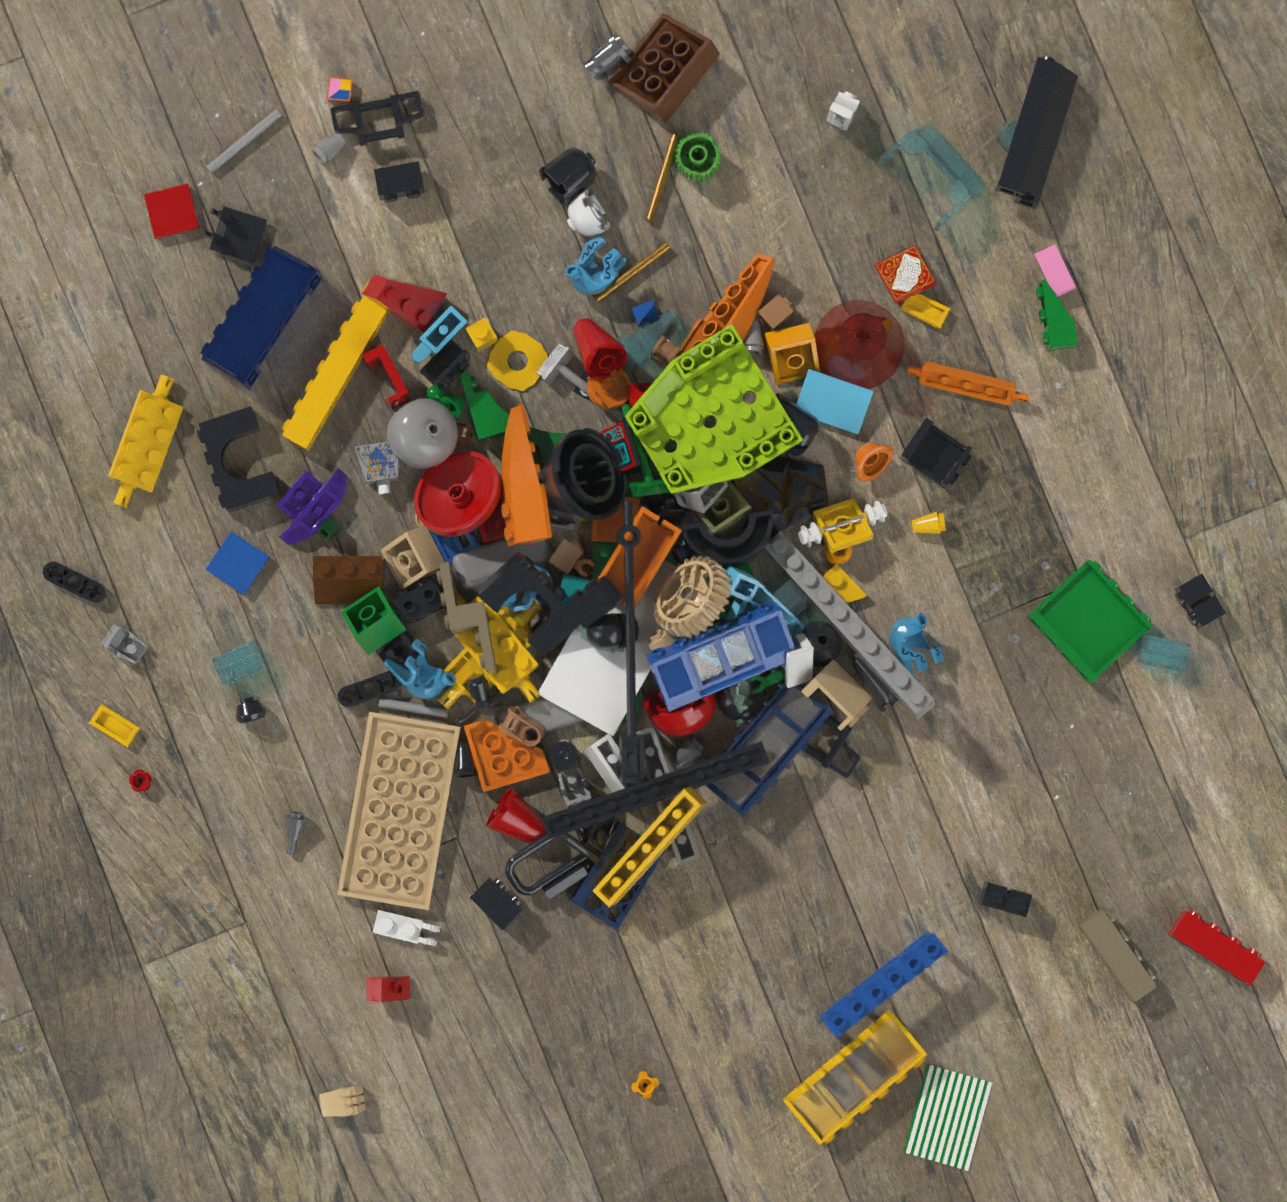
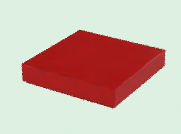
(171, 211)

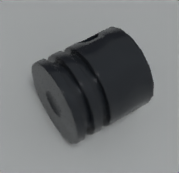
(564, 755)

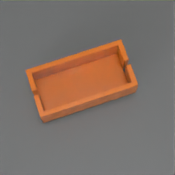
(648, 554)

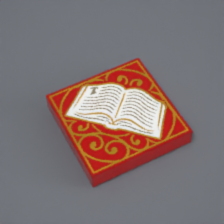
(905, 274)

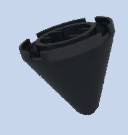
(584, 476)

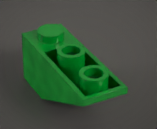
(1058, 324)

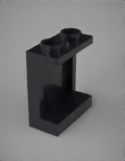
(936, 454)

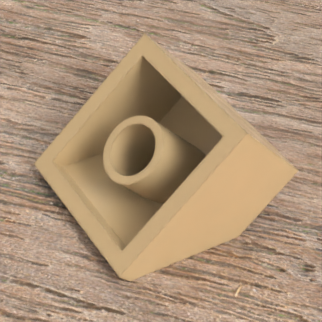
(412, 557)

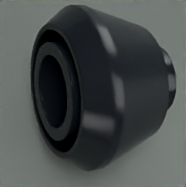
(249, 710)

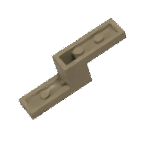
(467, 618)

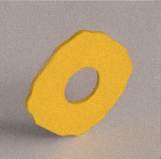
(504, 347)

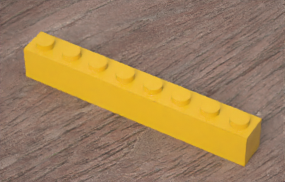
(334, 373)

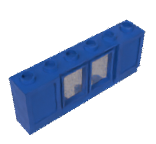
(721, 655)

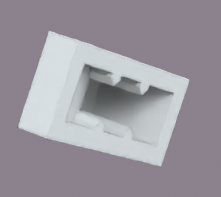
(843, 110)

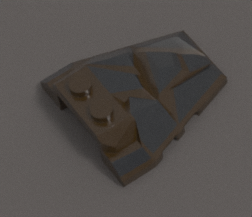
(788, 489)

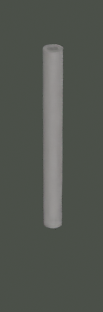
(244, 140)

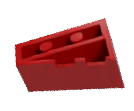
(405, 301)

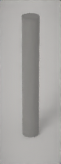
(412, 707)

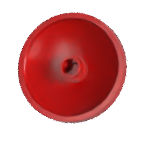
(458, 494)

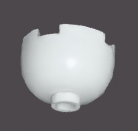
(586, 215)

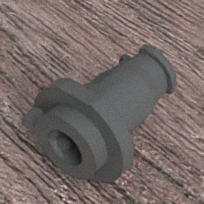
(608, 55)

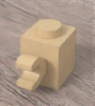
(568, 558)

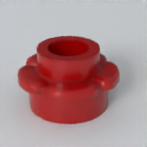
(134, 780)

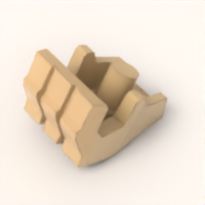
(342, 1101)

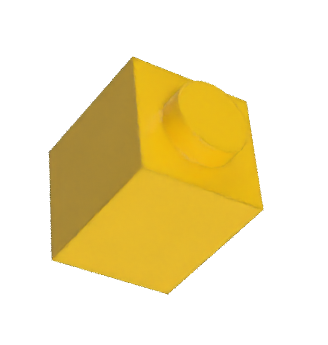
(481, 334)

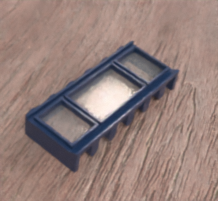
(784, 728)

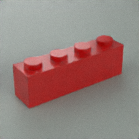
(1216, 947)

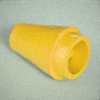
(930, 523)

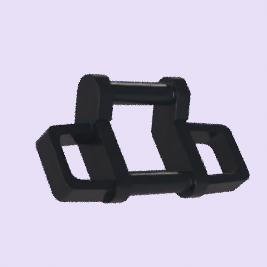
(373, 105)
(826, 759)

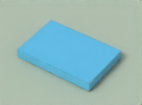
(834, 401)

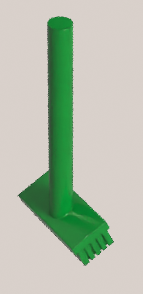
(650, 485)

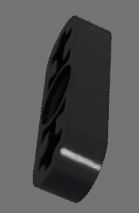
(62, 569)
(355, 700)

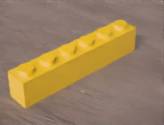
(649, 846)

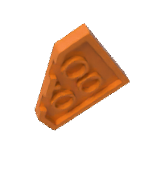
(502, 758)

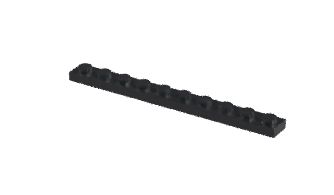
(654, 790)

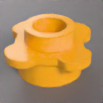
(651, 1084)

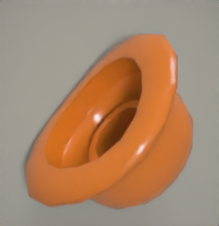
(872, 460)

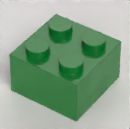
(373, 620)

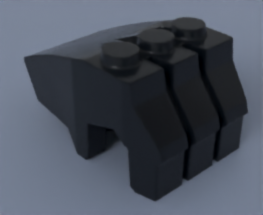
(666, 509)
(398, 648)

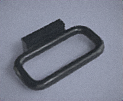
(555, 881)

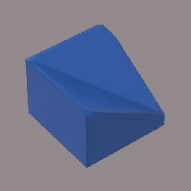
(645, 313)

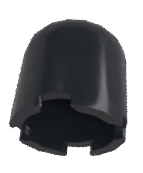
(569, 174)

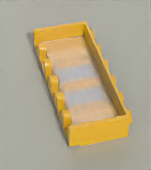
(855, 1077)

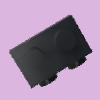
(446, 365)

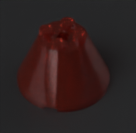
(847, 358)

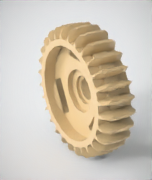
(690, 615)

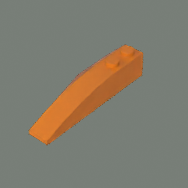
(737, 306)
(522, 496)

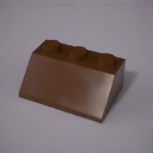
(346, 578)

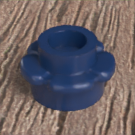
(681, 553)

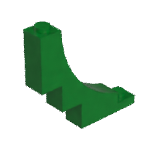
(492, 420)

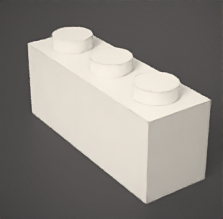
(606, 759)

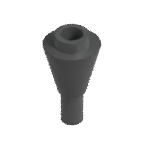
(294, 826)

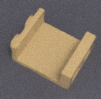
(842, 691)

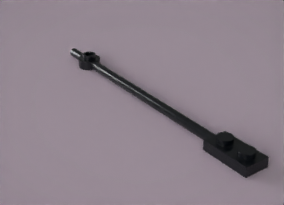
(631, 744)

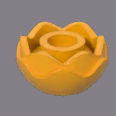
(838, 557)

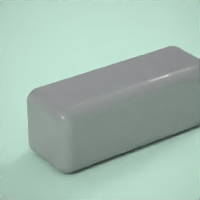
(477, 565)
(546, 712)

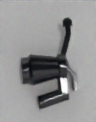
(479, 690)

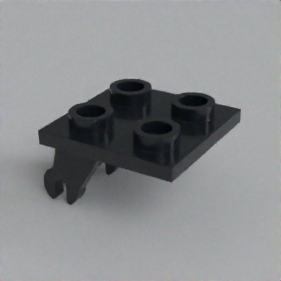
(236, 234)

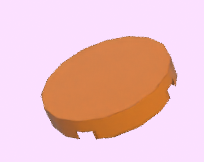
(609, 392)

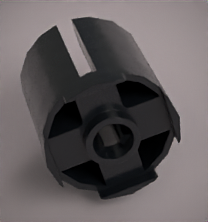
(804, 422)

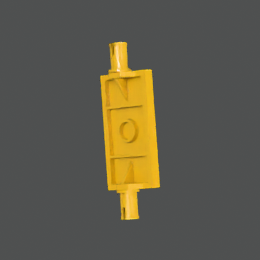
(145, 441)
(511, 657)
(464, 664)

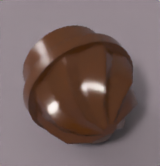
(464, 433)

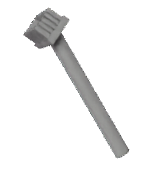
(556, 364)

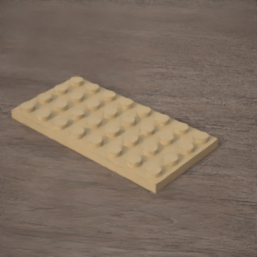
(399, 811)

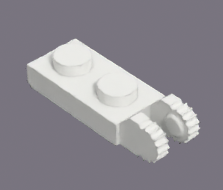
(403, 928)

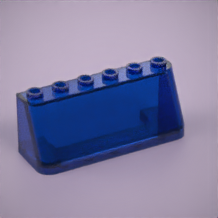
(260, 315)

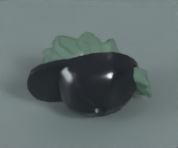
(608, 633)
(734, 702)

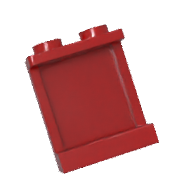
(378, 357)

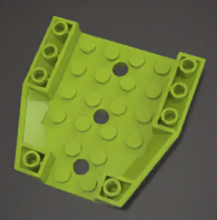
(706, 384)

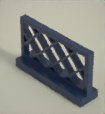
(596, 871)

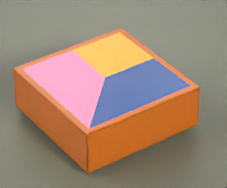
(340, 90)

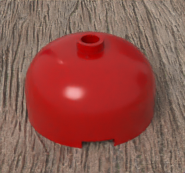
(682, 720)

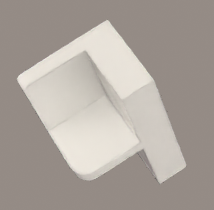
(799, 662)

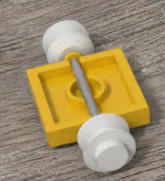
(842, 525)

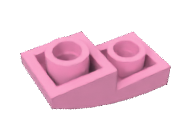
(1055, 270)

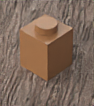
(775, 312)

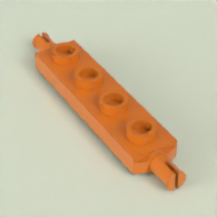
(967, 383)

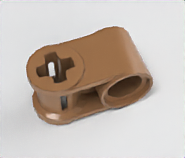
(664, 351)
(520, 726)

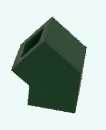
(328, 529)

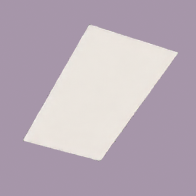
(593, 680)

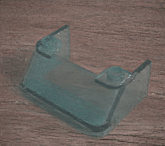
(966, 182)

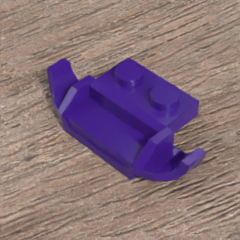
(310, 504)

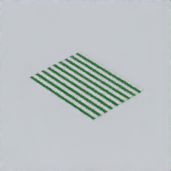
(947, 1117)

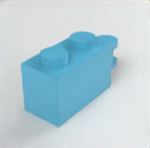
(438, 334)

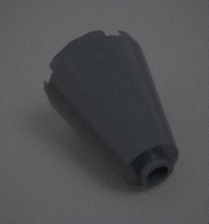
(823, 653)
(876, 688)

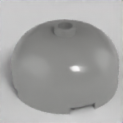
(411, 435)

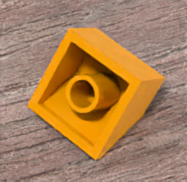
(792, 353)

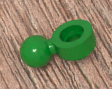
(451, 401)

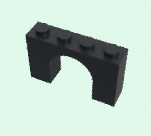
(217, 436)
(521, 575)

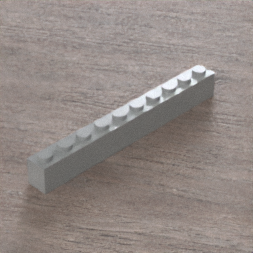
(849, 626)

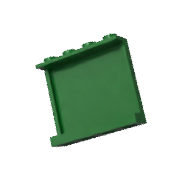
(1090, 621)

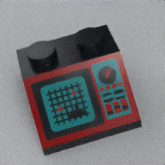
(623, 442)

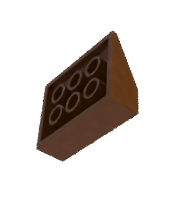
(664, 67)

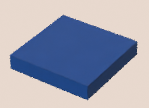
(237, 563)

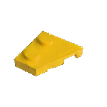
(843, 585)

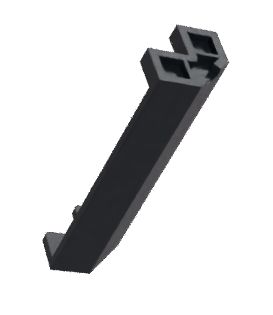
(1037, 132)

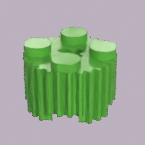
(693, 169)

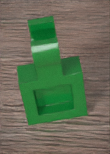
(775, 675)

